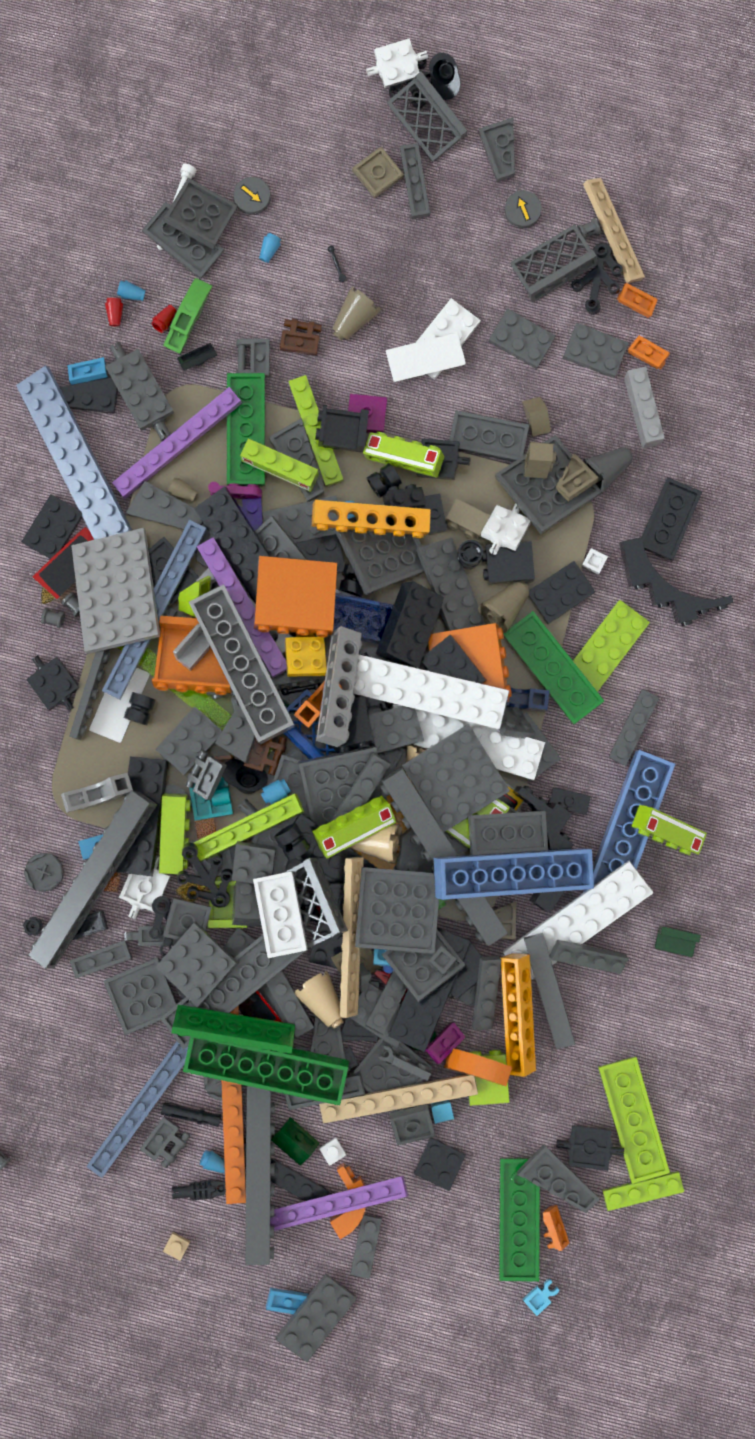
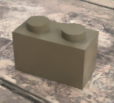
(539, 460)
(467, 519)

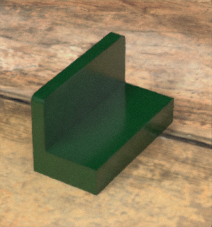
(676, 941)
(295, 1141)

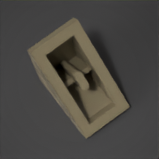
(537, 416)

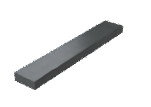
(549, 991)

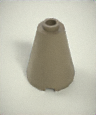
(354, 314)
(505, 605)

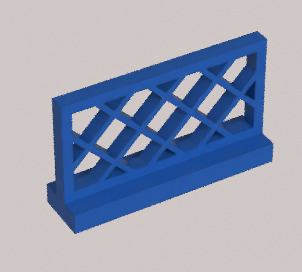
(299, 739)

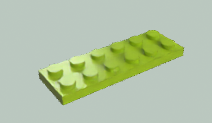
(610, 643)
(633, 1119)

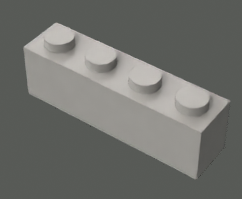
(644, 407)

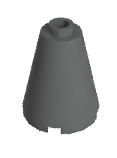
(609, 466)

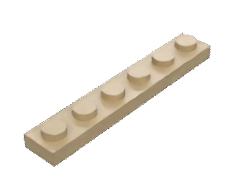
(613, 230)

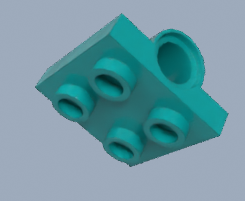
(217, 807)

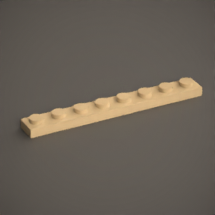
(350, 954)
(400, 1098)

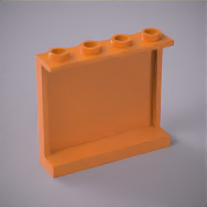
(295, 596)
(484, 649)
(170, 674)

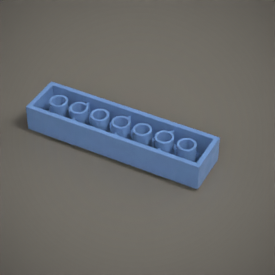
(643, 786)
(513, 873)

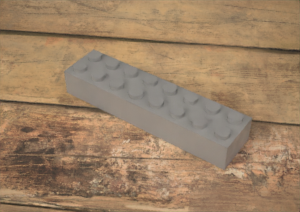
(242, 664)

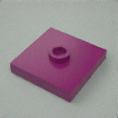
(376, 407)

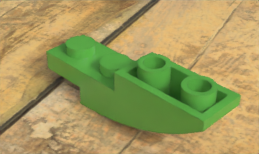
(187, 315)

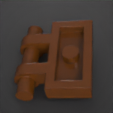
(300, 342)
(259, 754)

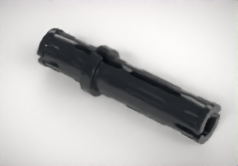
(185, 1113)

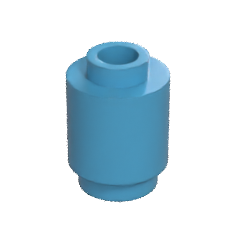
(275, 791)

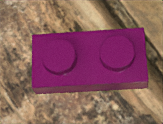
(445, 1042)

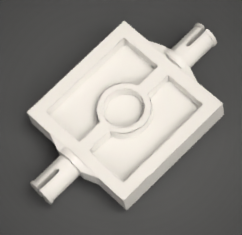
(396, 63)
(505, 528)
(142, 890)

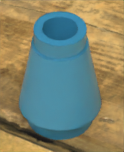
(269, 247)
(130, 291)
(212, 1162)

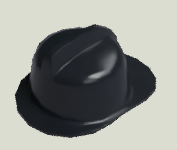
(445, 75)
(244, 778)

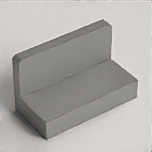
(192, 648)

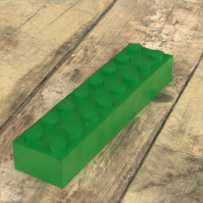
(295, 1074)

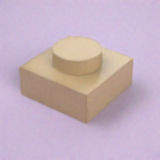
(176, 1246)

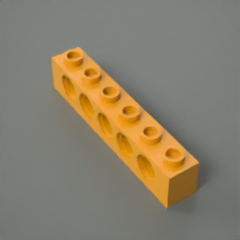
(419, 517)
(518, 1014)

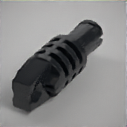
(200, 1190)

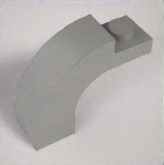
(97, 794)

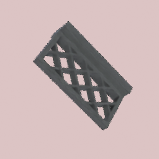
(442, 111)
(558, 277)
(325, 898)

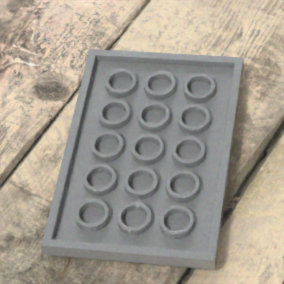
(115, 591)

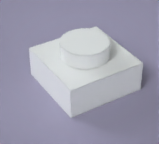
(594, 561)
(332, 1151)

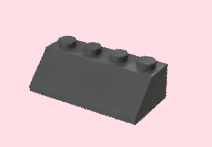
(282, 999)

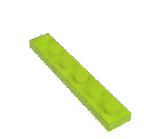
(309, 414)
(249, 827)

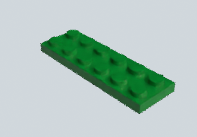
(243, 424)
(553, 668)
(233, 1029)
(518, 1224)

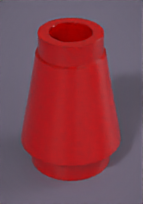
(114, 311)
(163, 319)

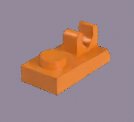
(637, 300)
(648, 352)
(556, 1228)

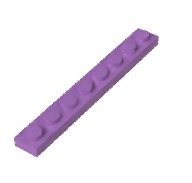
(177, 442)
(224, 575)
(339, 1203)

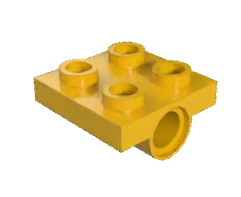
(305, 656)

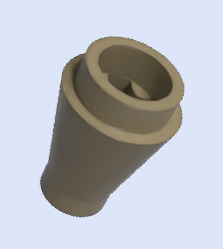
(182, 489)

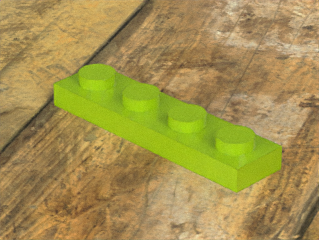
(642, 1191)

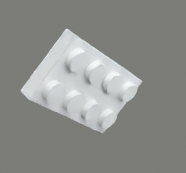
(451, 320)
(280, 914)

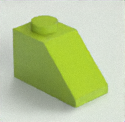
(192, 592)

